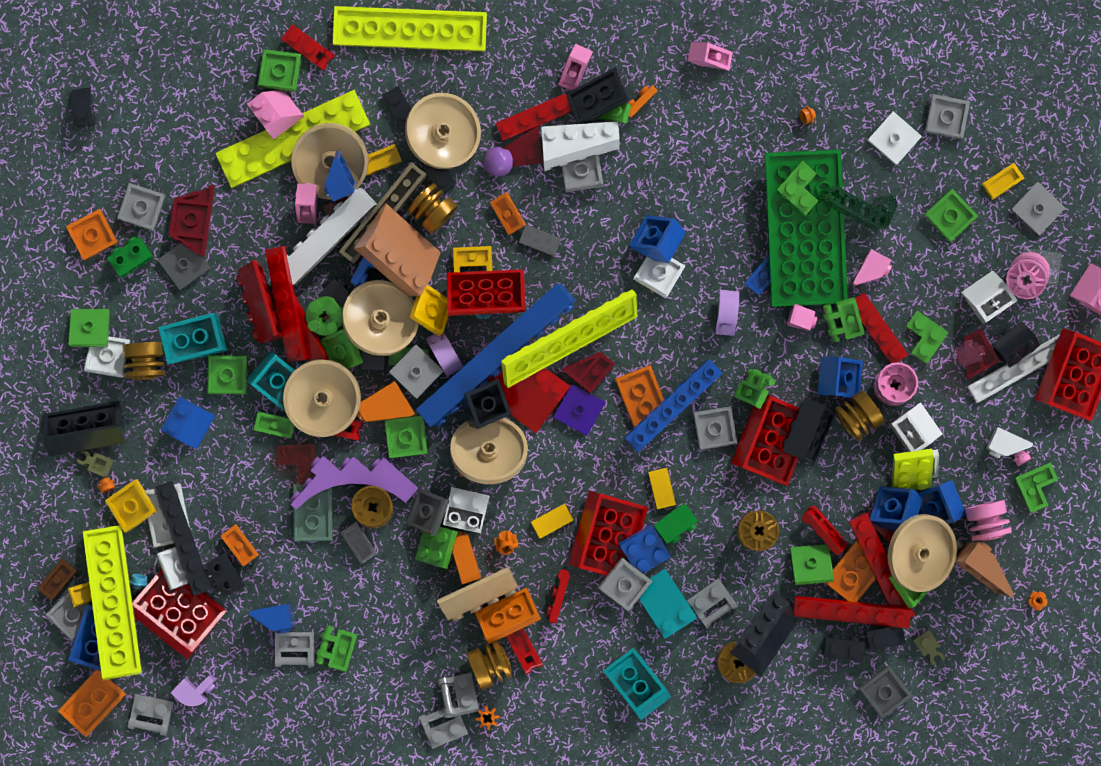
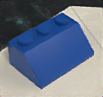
(85, 645)

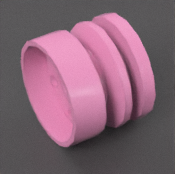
(1032, 265)
(899, 374)
(988, 520)

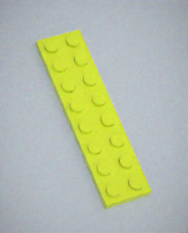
(409, 28)
(263, 153)
(569, 338)
(112, 602)

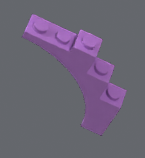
(353, 472)

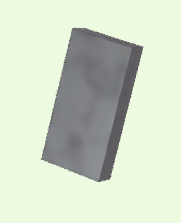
(540, 240)
(358, 543)

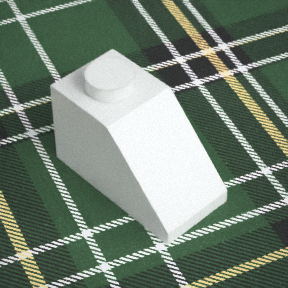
(1005, 443)

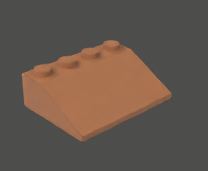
(399, 252)
(984, 566)

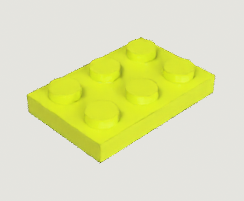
(913, 470)

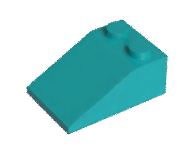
(193, 338)
(271, 378)
(666, 604)
(637, 683)

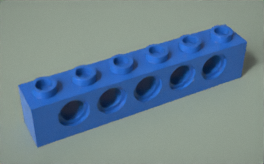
(672, 405)

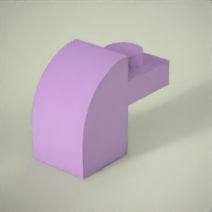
(727, 312)
(444, 353)
(190, 694)

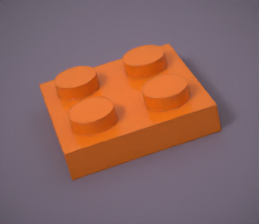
(92, 234)

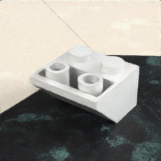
(989, 296)
(915, 428)
(466, 510)

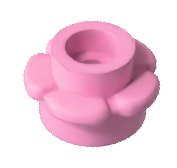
(1022, 457)

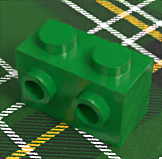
(130, 256)
(676, 523)

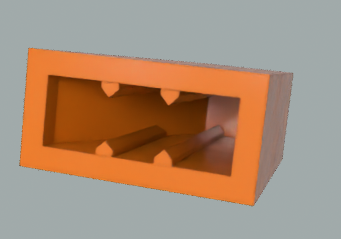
(385, 405)
(465, 559)

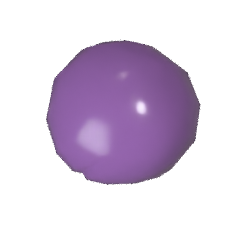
(498, 161)

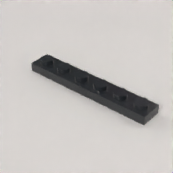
(400, 109)
(182, 538)

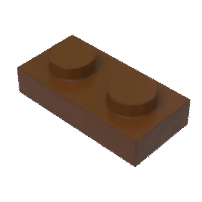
(57, 579)

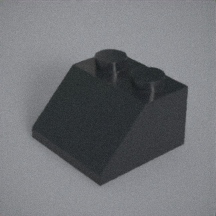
(485, 404)

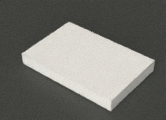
(157, 524)

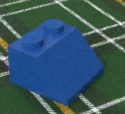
(339, 179)
(658, 238)
(839, 376)
(188, 422)
(942, 502)
(894, 507)
(275, 617)

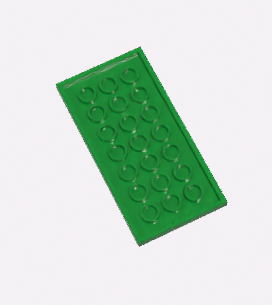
(806, 249)

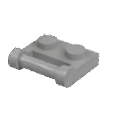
(709, 597)
(294, 643)
(464, 692)
(153, 708)
(443, 732)

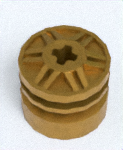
(432, 208)
(143, 360)
(859, 415)
(361, 507)
(746, 530)
(489, 665)
(727, 666)

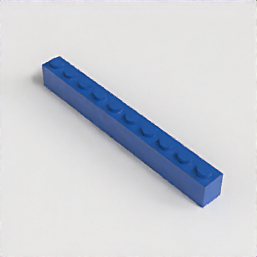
(488, 361)

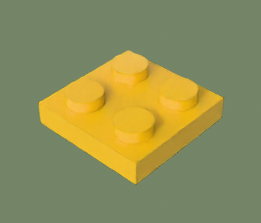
(430, 310)
(131, 506)

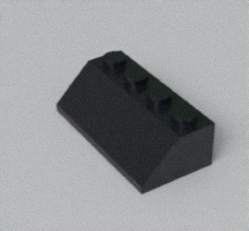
(83, 428)
(765, 634)

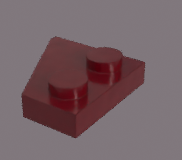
(526, 149)
(988, 360)
(590, 370)

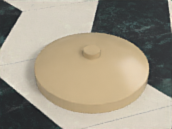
(442, 130)
(316, 151)
(379, 318)
(322, 398)
(489, 453)
(922, 553)

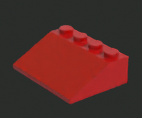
(485, 292)
(260, 302)
(1073, 375)
(534, 397)
(763, 440)
(601, 529)
(177, 615)

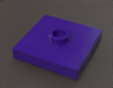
(579, 409)

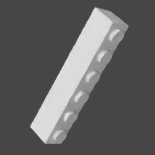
(329, 234)

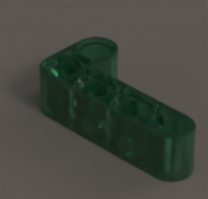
(871, 212)

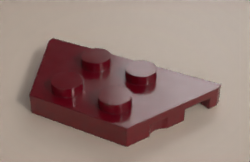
(192, 220)

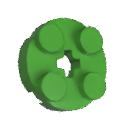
(316, 322)

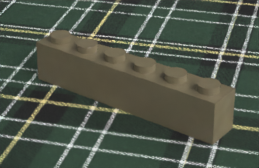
(395, 197)

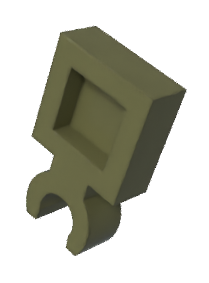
(97, 464)
(927, 645)

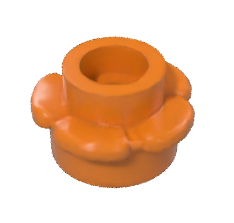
(807, 115)
(106, 485)
(1032, 600)

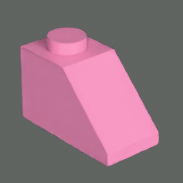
(710, 55)
(575, 67)
(306, 203)
(872, 268)
(801, 318)

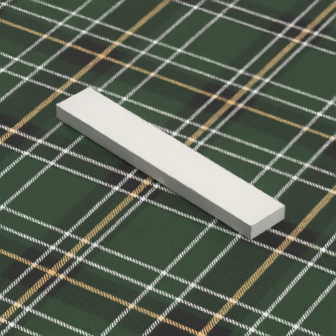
(1005, 376)

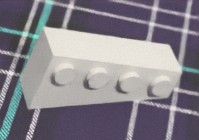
(577, 142)

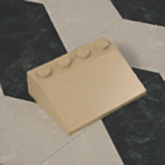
(478, 593)

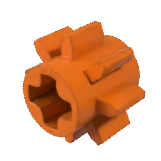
(506, 542)
(488, 723)

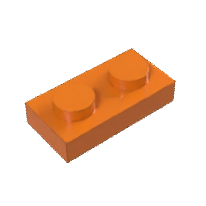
(645, 94)
(507, 213)
(239, 545)

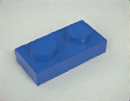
(759, 278)

